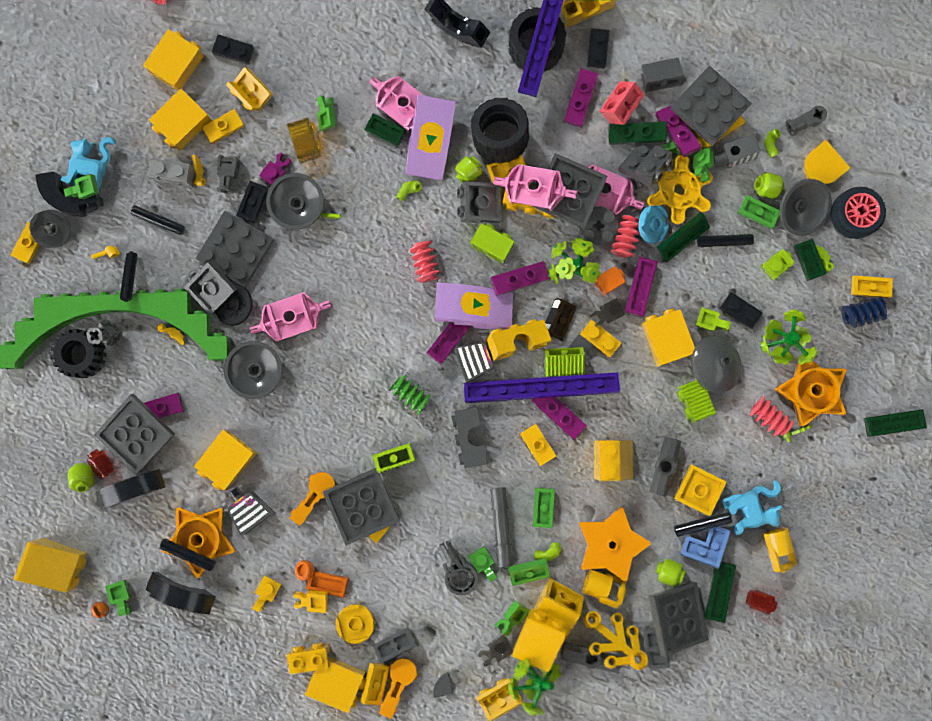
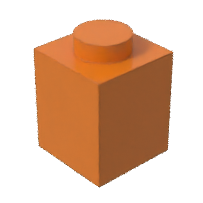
(610, 280)

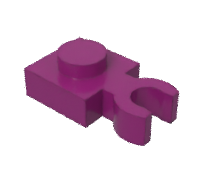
(275, 171)

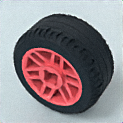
(858, 212)

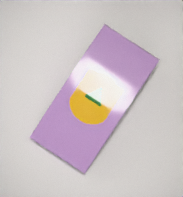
(430, 137)
(473, 306)

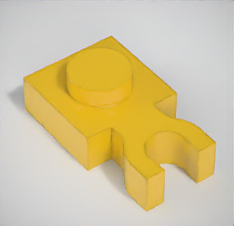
(314, 601)

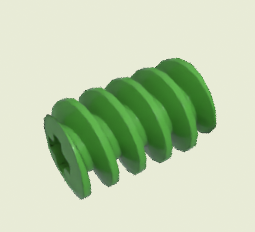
(410, 394)

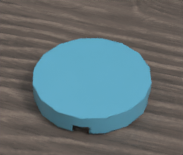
(653, 224)

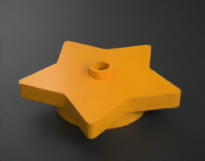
(826, 396)
(209, 527)
(600, 534)

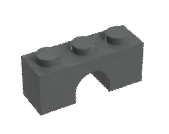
(464, 421)

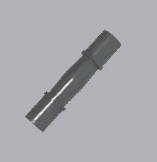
(501, 527)

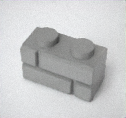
(171, 172)

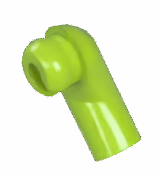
(770, 141)
(408, 188)
(553, 552)

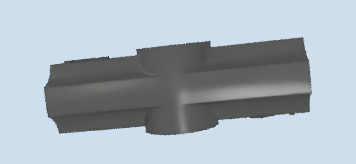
(668, 453)
(578, 655)

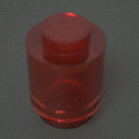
(100, 463)
(761, 601)

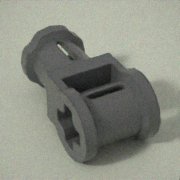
(806, 120)
(227, 171)
(103, 333)

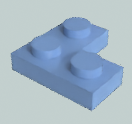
(709, 551)

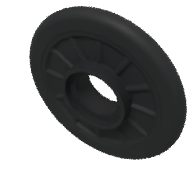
(241, 312)

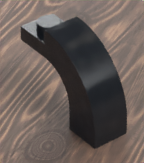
(457, 26)
(53, 193)
(130, 488)
(178, 595)

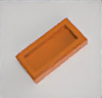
(331, 583)

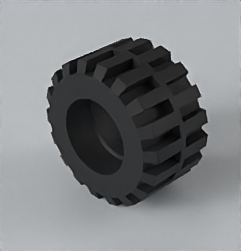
(63, 354)

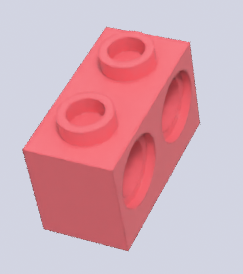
(622, 102)

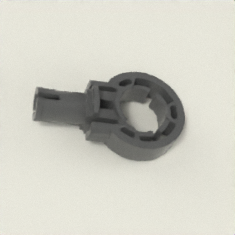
(452, 558)

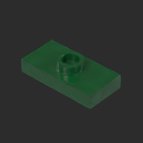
(385, 130)
(809, 259)

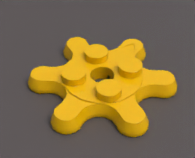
(692, 191)

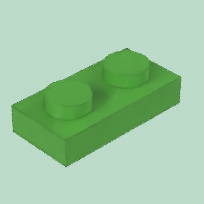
(759, 212)
(543, 507)
(529, 571)

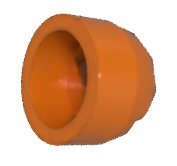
(102, 608)

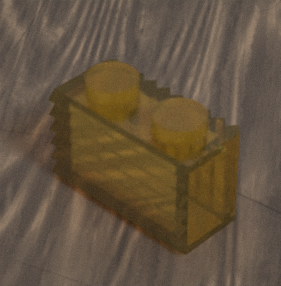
(304, 140)

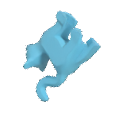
(81, 165)
(751, 508)

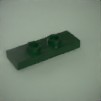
(637, 133)
(683, 237)
(895, 423)
(720, 592)

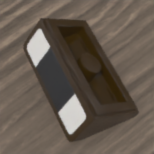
(559, 318)

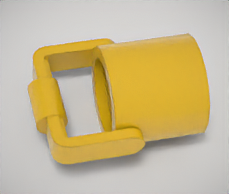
(780, 544)
(599, 586)

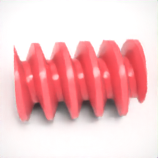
(626, 237)
(424, 262)
(771, 417)

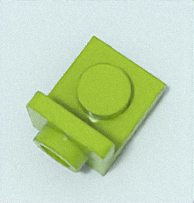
(778, 264)

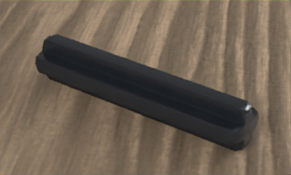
(157, 220)
(725, 240)
(128, 276)
(703, 524)
(187, 554)

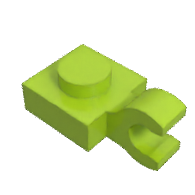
(710, 320)

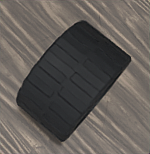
(528, 20)
(500, 110)

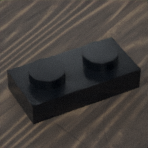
(598, 48)
(233, 49)
(252, 201)
(740, 310)

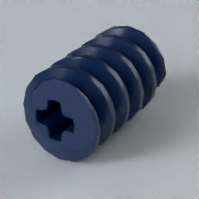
(865, 311)

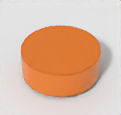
(304, 570)

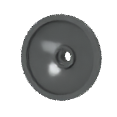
(288, 191)
(813, 208)
(240, 366)
(710, 367)

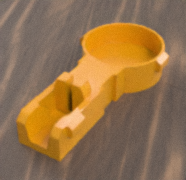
(318, 483)
(403, 671)

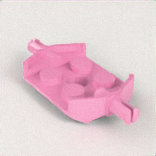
(389, 95)
(620, 193)
(547, 195)
(305, 319)

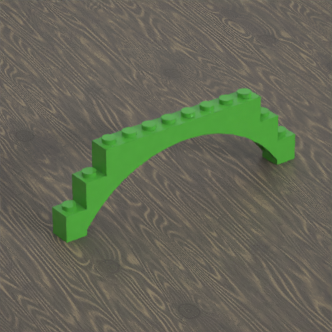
(58, 312)

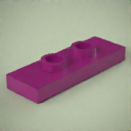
(580, 97)
(678, 132)
(519, 278)
(641, 286)
(447, 341)
(166, 405)
(561, 415)

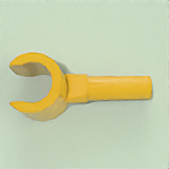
(112, 252)

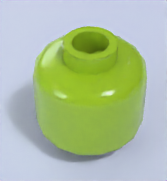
(468, 169)
(769, 185)
(80, 477)
(670, 572)

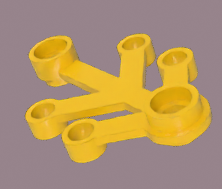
(617, 641)

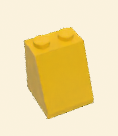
(613, 460)
(50, 565)
(560, 603)

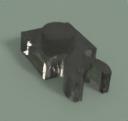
(610, 312)
(499, 649)

